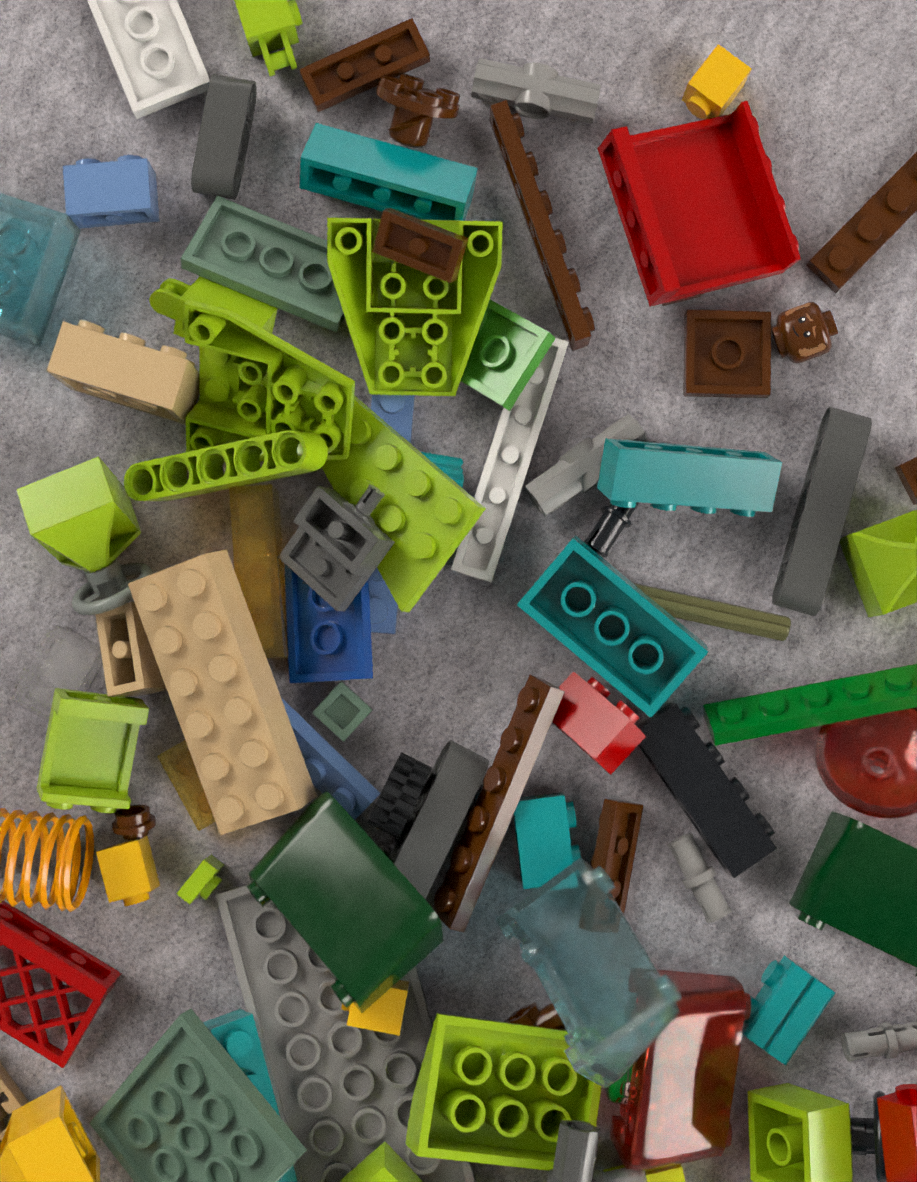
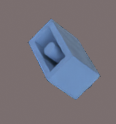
(111, 192)

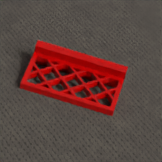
(64, 963)

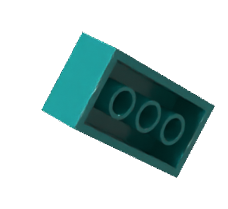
(613, 626)

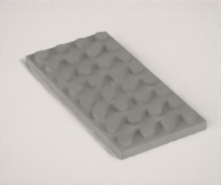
(332, 1082)

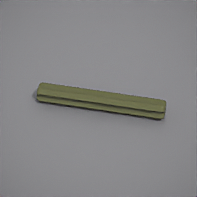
(720, 613)

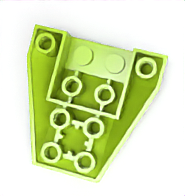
(404, 323)
(261, 386)

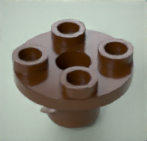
(415, 108)

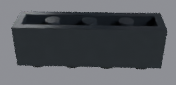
(704, 791)

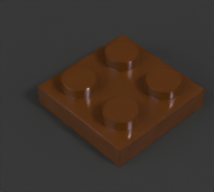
(727, 354)

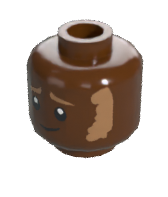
(804, 332)

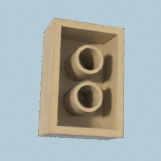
(125, 371)

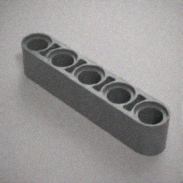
(821, 511)
(438, 815)

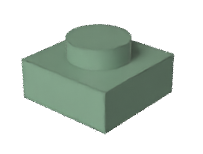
(342, 711)

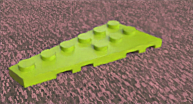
(420, 508)

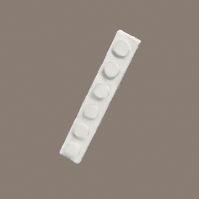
(507, 469)

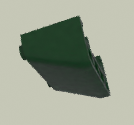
(862, 887)
(346, 902)

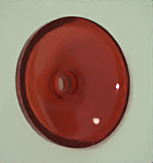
(852, 746)

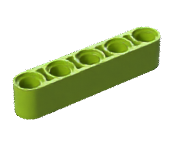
(241, 462)

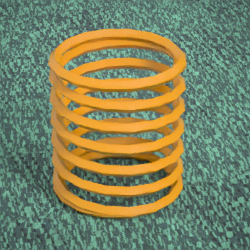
(68, 849)

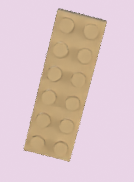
(223, 691)

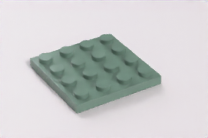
(194, 1116)

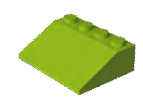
(496, 1093)

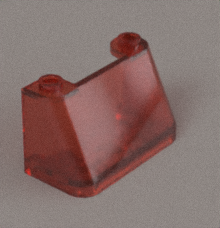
(685, 1078)

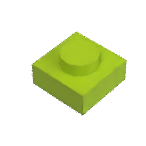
(202, 881)

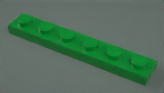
(812, 705)

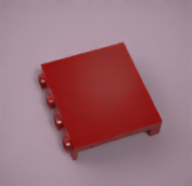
(699, 205)

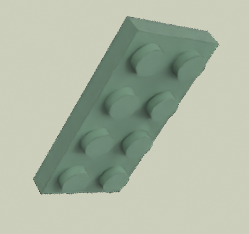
(265, 262)

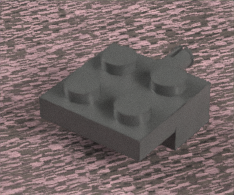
(336, 544)

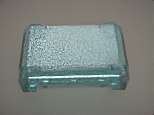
(592, 971)

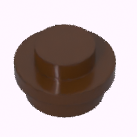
(133, 822)

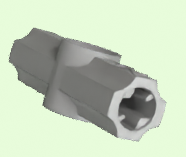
(535, 90)
(579, 467)

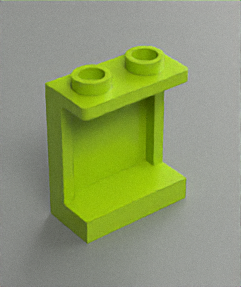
(90, 750)

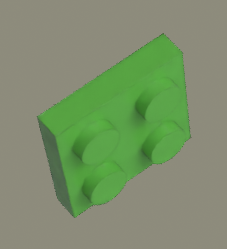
(505, 355)

